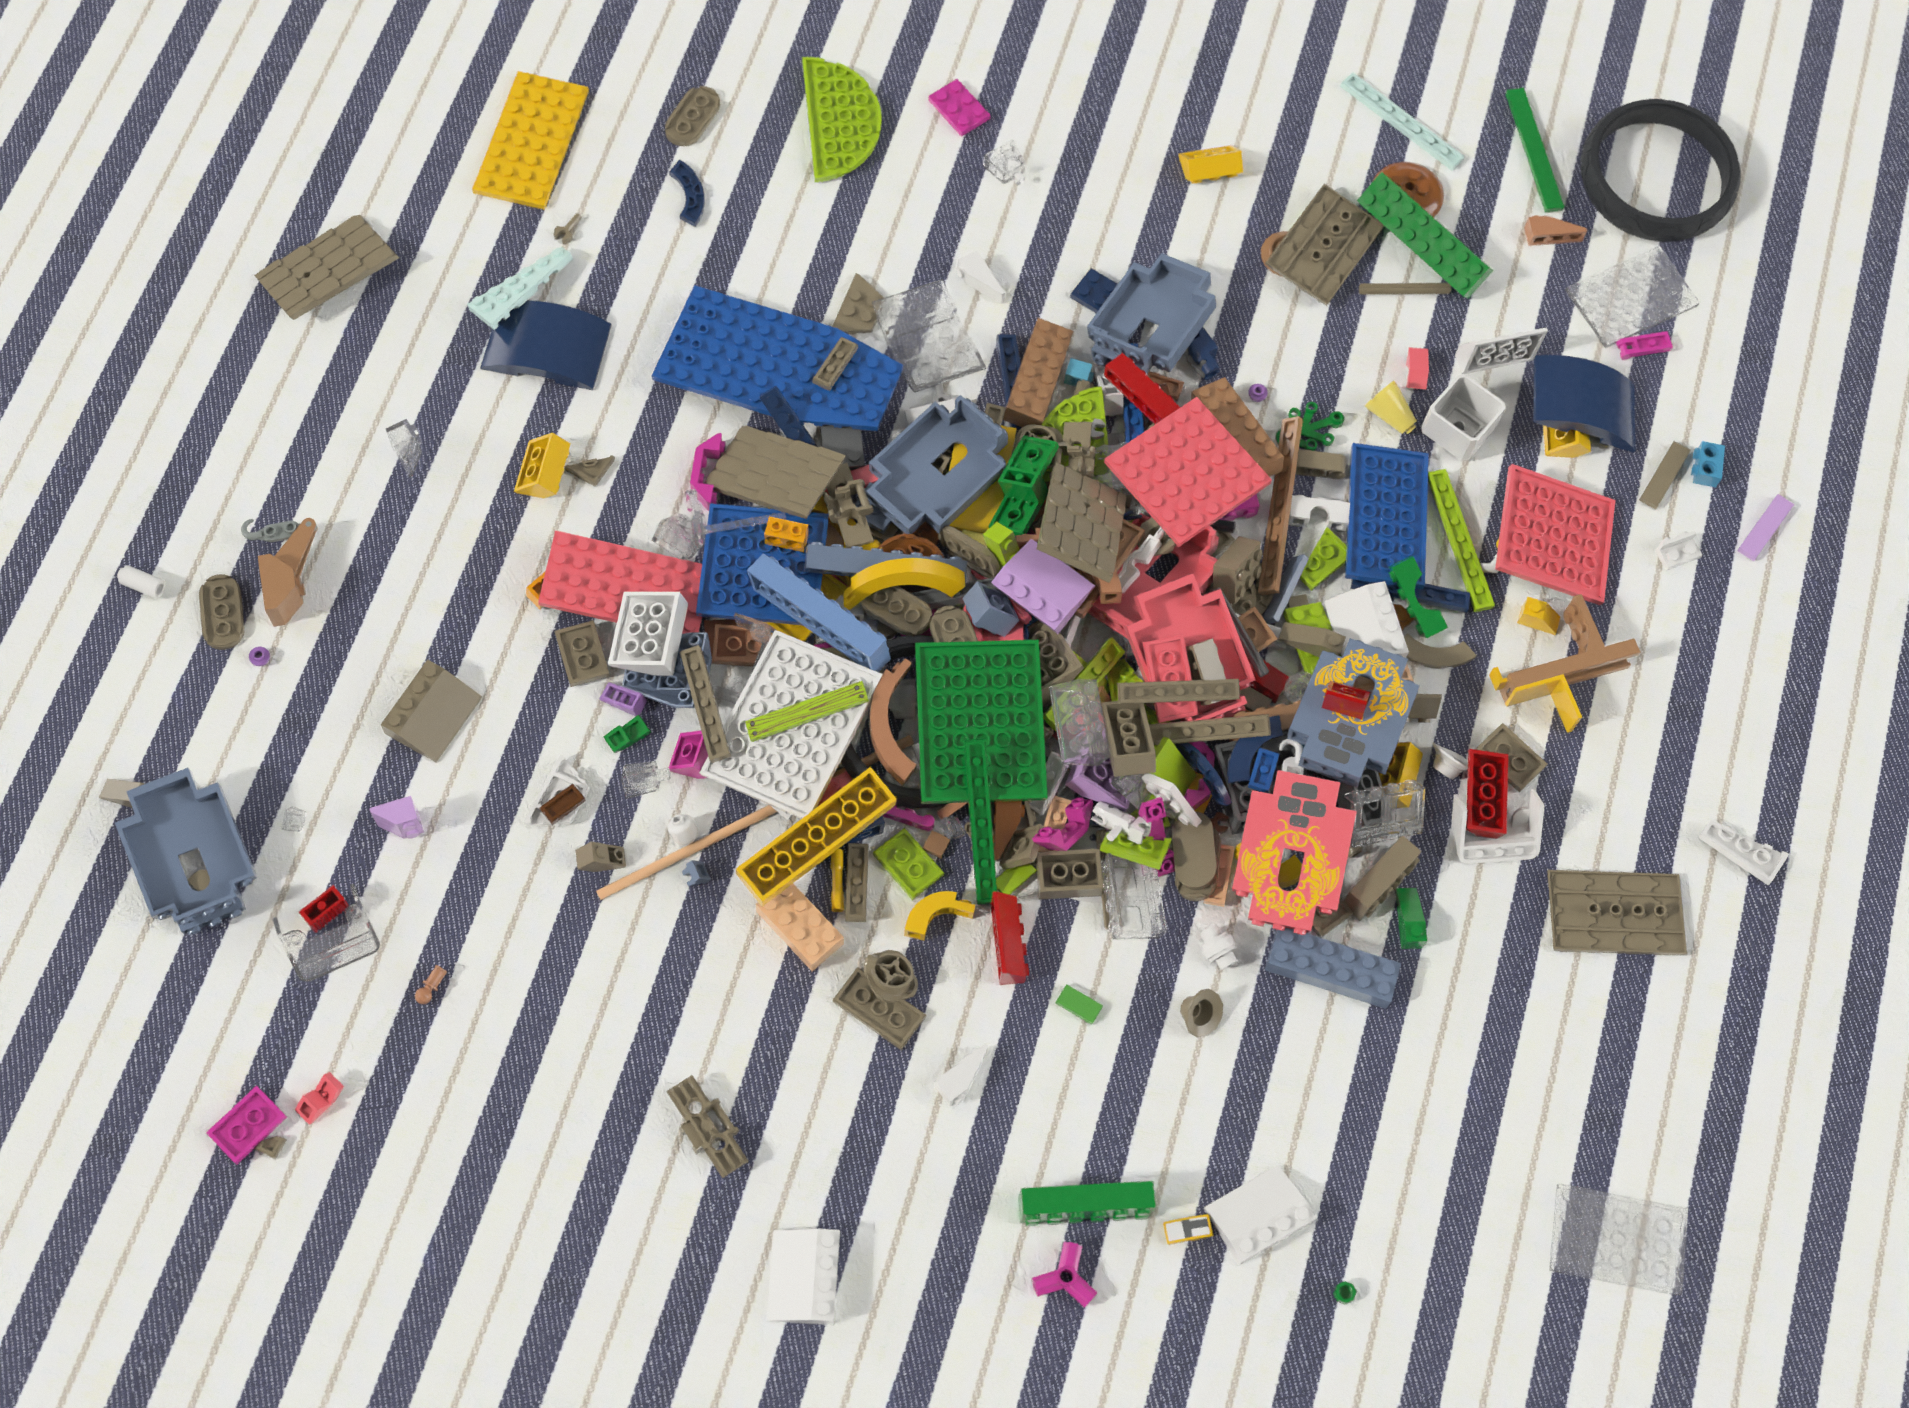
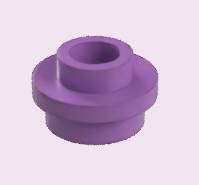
(1257, 397)
(261, 661)

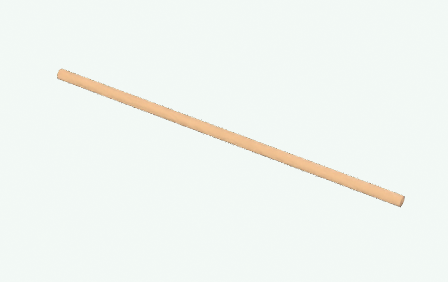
(716, 836)

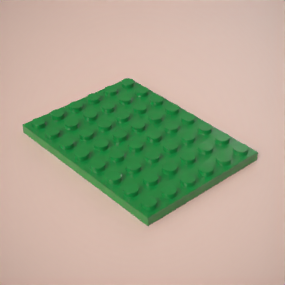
(977, 694)

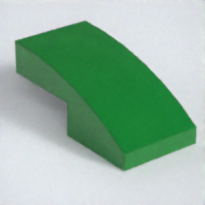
(627, 735)

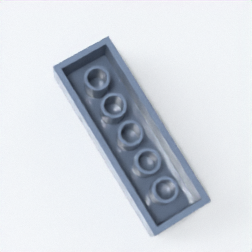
(1333, 967)

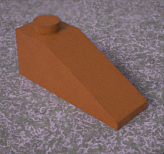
(1005, 821)

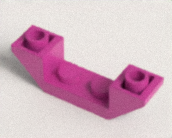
(709, 449)
(1200, 796)
(1153, 812)
(1078, 816)

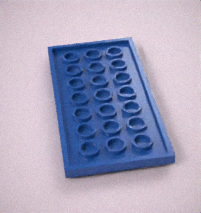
(1386, 512)

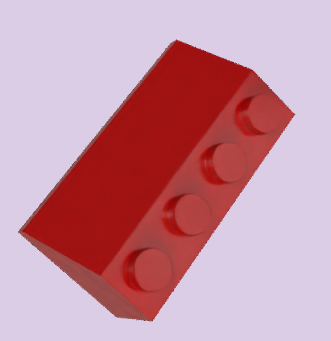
(1487, 793)
(1008, 940)

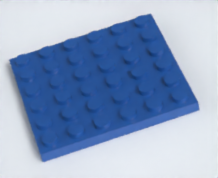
(730, 553)

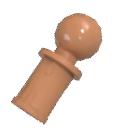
(424, 995)

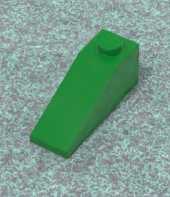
(1410, 919)

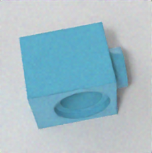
(1078, 371)

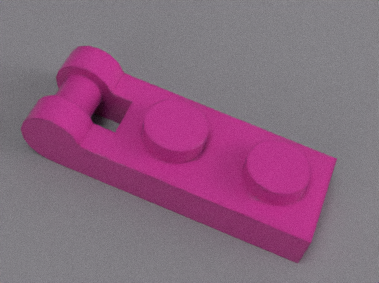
(1644, 345)
(910, 818)

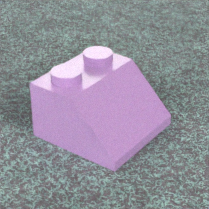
(399, 817)

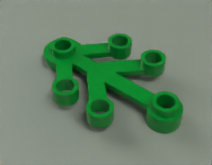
(1309, 429)

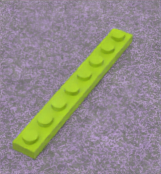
(1460, 540)

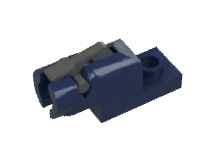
(1202, 355)

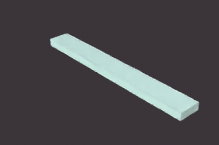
(1402, 121)

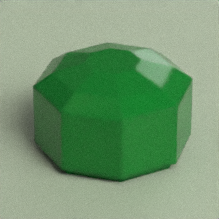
(1344, 1292)

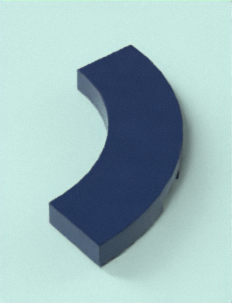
(693, 191)
(1245, 749)
(1211, 779)

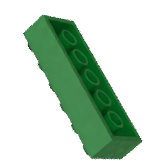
(1085, 1202)

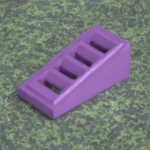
(635, 704)

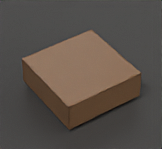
(936, 844)

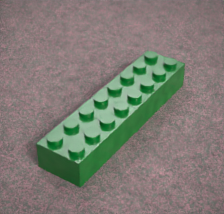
(1425, 235)

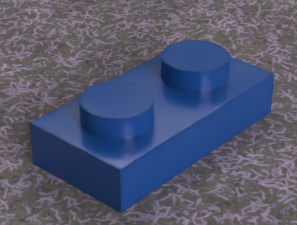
(1263, 770)

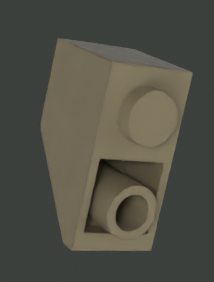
(600, 857)

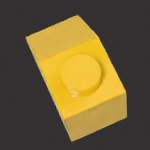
(1539, 616)

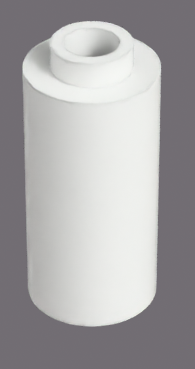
(141, 581)

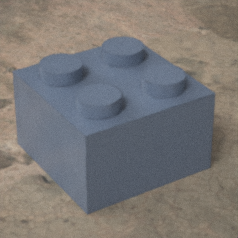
(990, 609)

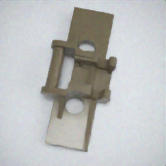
(1080, 457)
(842, 509)
(702, 1130)

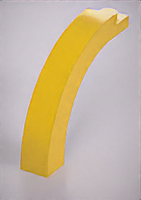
(904, 572)

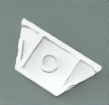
(558, 779)

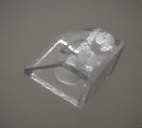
(405, 444)

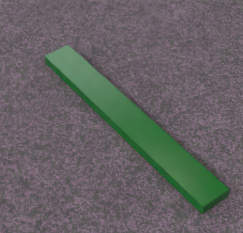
(1534, 150)
(980, 819)

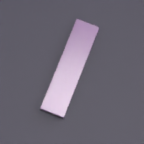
(1765, 527)

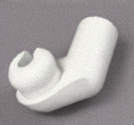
(1489, 567)

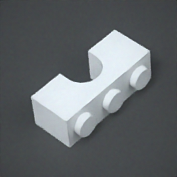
(1334, 512)

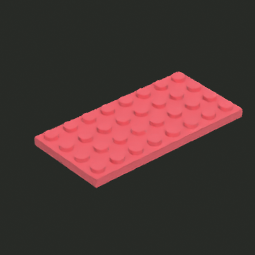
(593, 574)

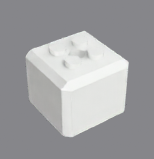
(1464, 405)

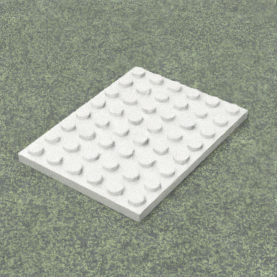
(796, 764)

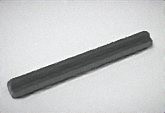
(1247, 644)

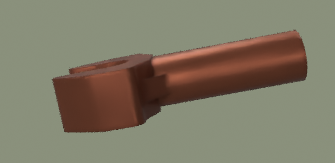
(1219, 817)

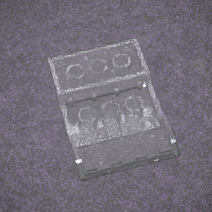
(927, 336)

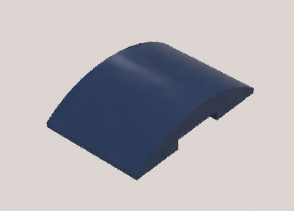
(548, 343)
(1584, 398)

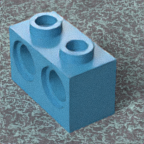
(1712, 465)

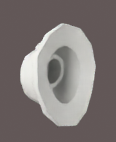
(1449, 762)

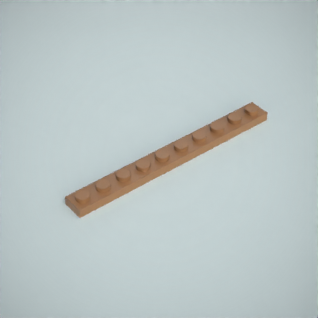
(1280, 507)

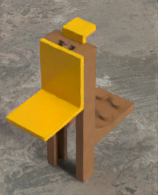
(1553, 677)

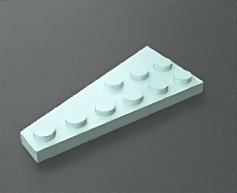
(517, 289)

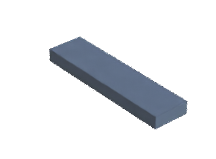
(1286, 589)

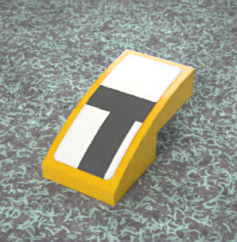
(1188, 1229)

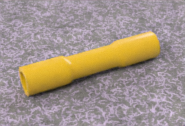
(837, 894)

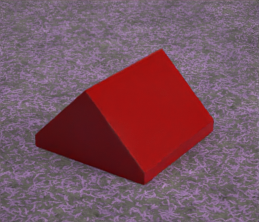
(1345, 699)

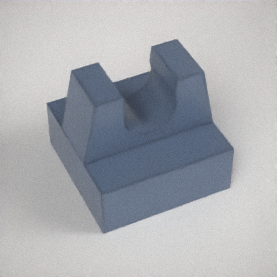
(698, 873)

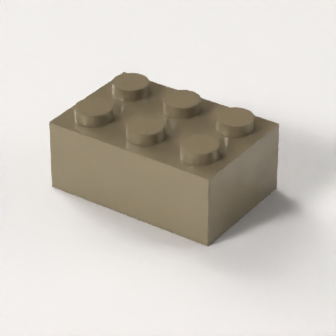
(1238, 568)
(1069, 874)

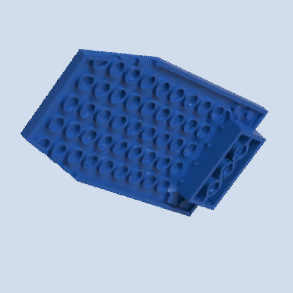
(744, 349)

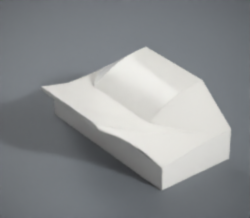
(903, 700)

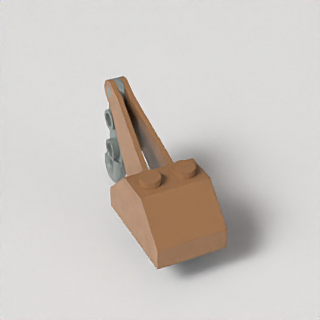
(282, 572)

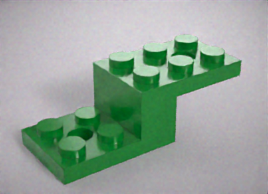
(1024, 484)

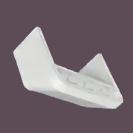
(1519, 843)

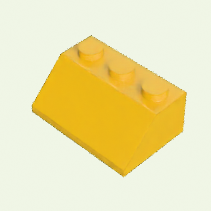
(1211, 163)
(1565, 444)
(542, 466)
(1403, 767)

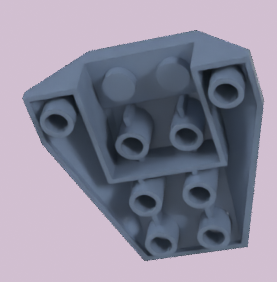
(671, 689)

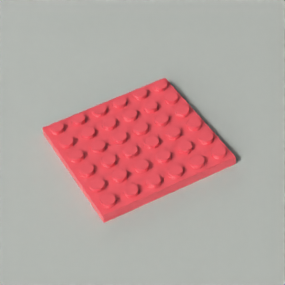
(1187, 471)
(1555, 534)

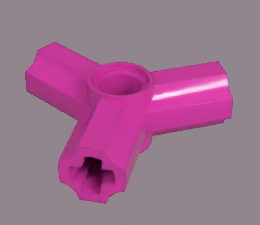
(1069, 1263)

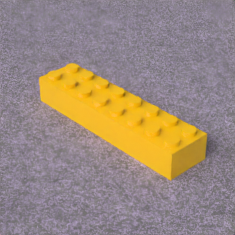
(816, 836)

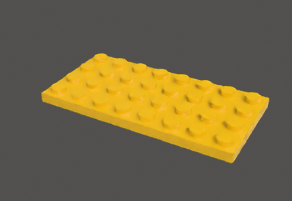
(530, 140)

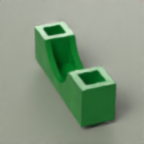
(1406, 575)

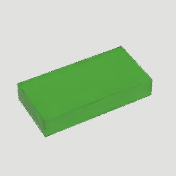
(1079, 1004)

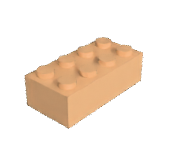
(801, 926)

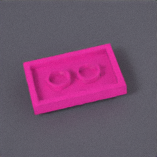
(959, 107)
(246, 1125)

